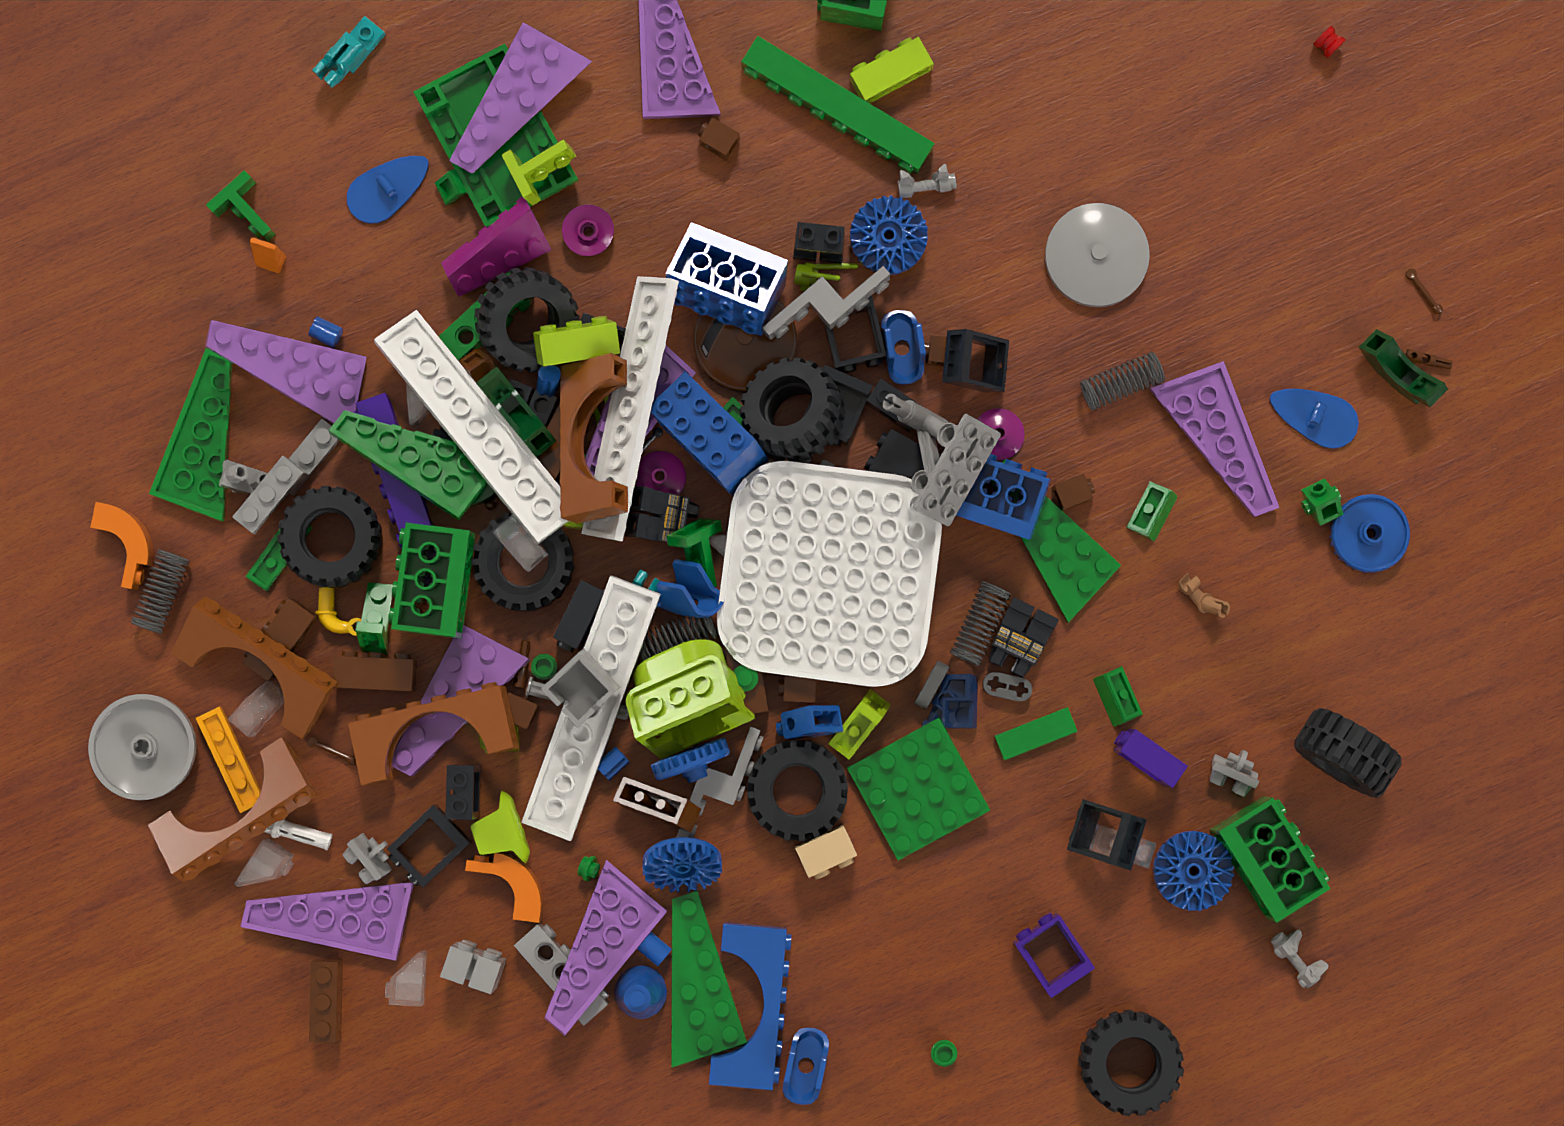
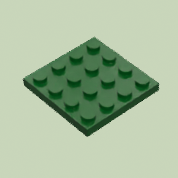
(918, 788)

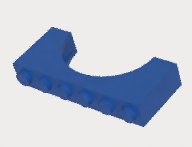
(754, 1061)

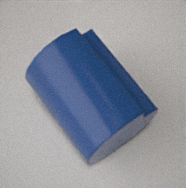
(325, 332)
(548, 380)
(613, 763)
(654, 948)

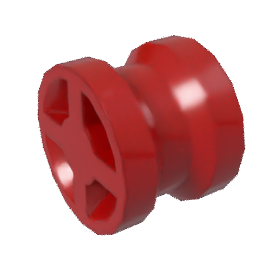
(1329, 41)

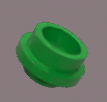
(544, 666)
(746, 677)
(588, 868)
(944, 1053)

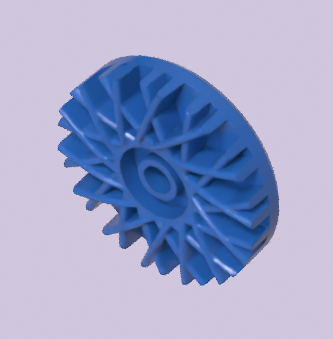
(892, 216)
(1389, 529)
(691, 762)
(682, 862)
(1173, 865)

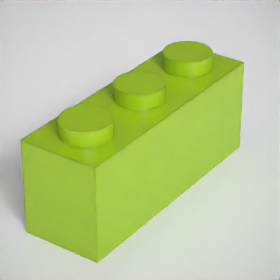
(891, 70)
(576, 341)

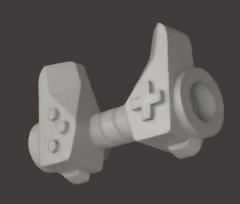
(941, 181)
(1287, 947)

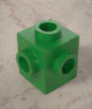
(1322, 501)

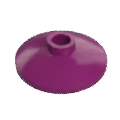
(588, 217)
(1013, 431)
(661, 462)

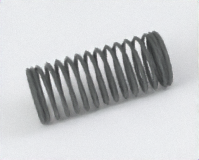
(1091, 396)
(177, 560)
(706, 623)
(961, 652)

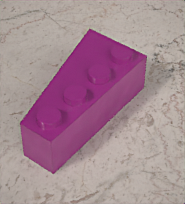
(497, 249)

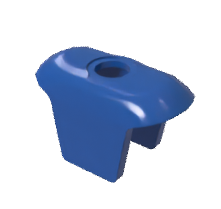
(903, 326)
(690, 586)
(800, 1086)

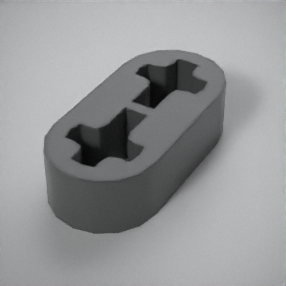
(1008, 680)
(931, 684)

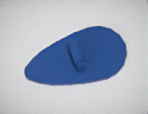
(386, 188)
(1317, 416)

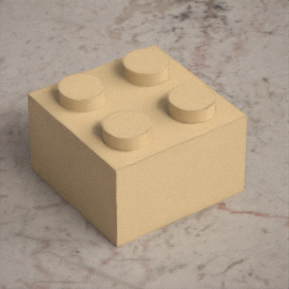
(826, 852)

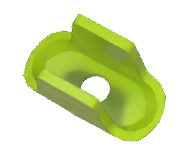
(501, 831)

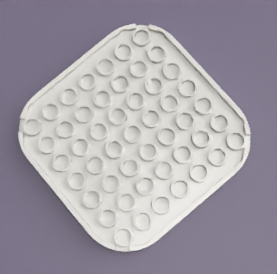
(828, 574)

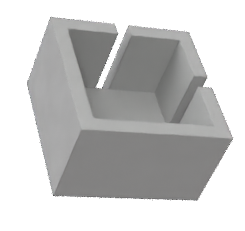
(582, 685)
(473, 964)

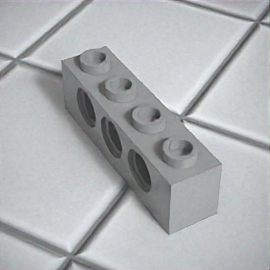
(530, 946)

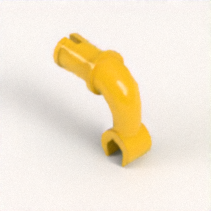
(328, 617)

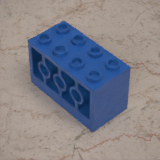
(727, 279)
(707, 432)
(999, 509)

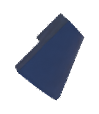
(956, 702)

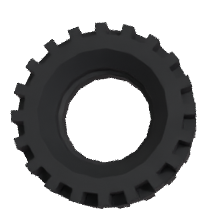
(516, 597)
(797, 826)

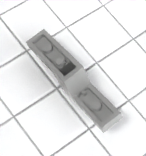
(827, 304)
(286, 477)
(724, 786)

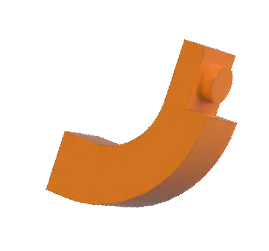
(133, 535)
(524, 883)

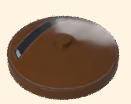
(734, 356)

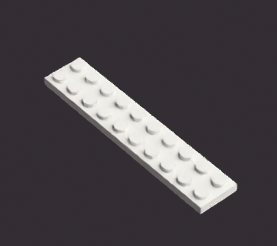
(632, 403)
(474, 424)
(577, 751)

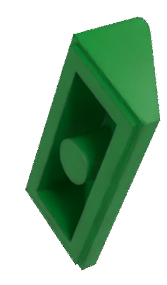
(1152, 511)
(1117, 696)

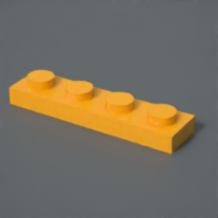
(229, 758)

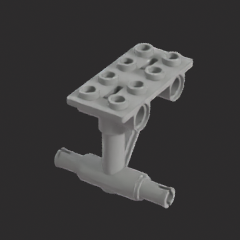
(949, 478)

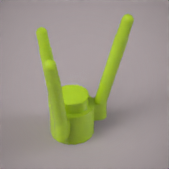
(807, 274)

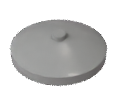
(1097, 255)
(142, 747)

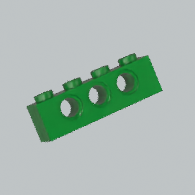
(466, 323)

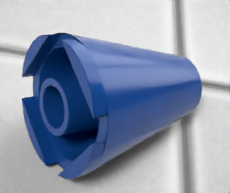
(640, 992)

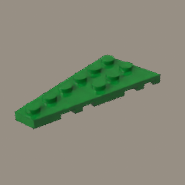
(199, 442)
(418, 460)
(1066, 557)
(701, 997)

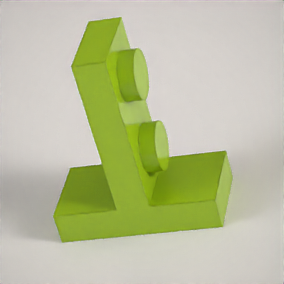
(537, 168)
(860, 724)

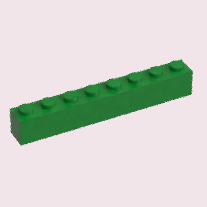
(836, 105)

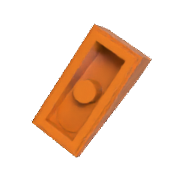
(267, 255)

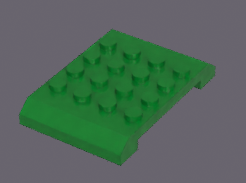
(450, 107)

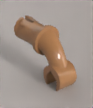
(1204, 601)

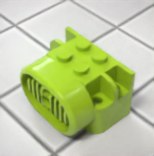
(685, 698)

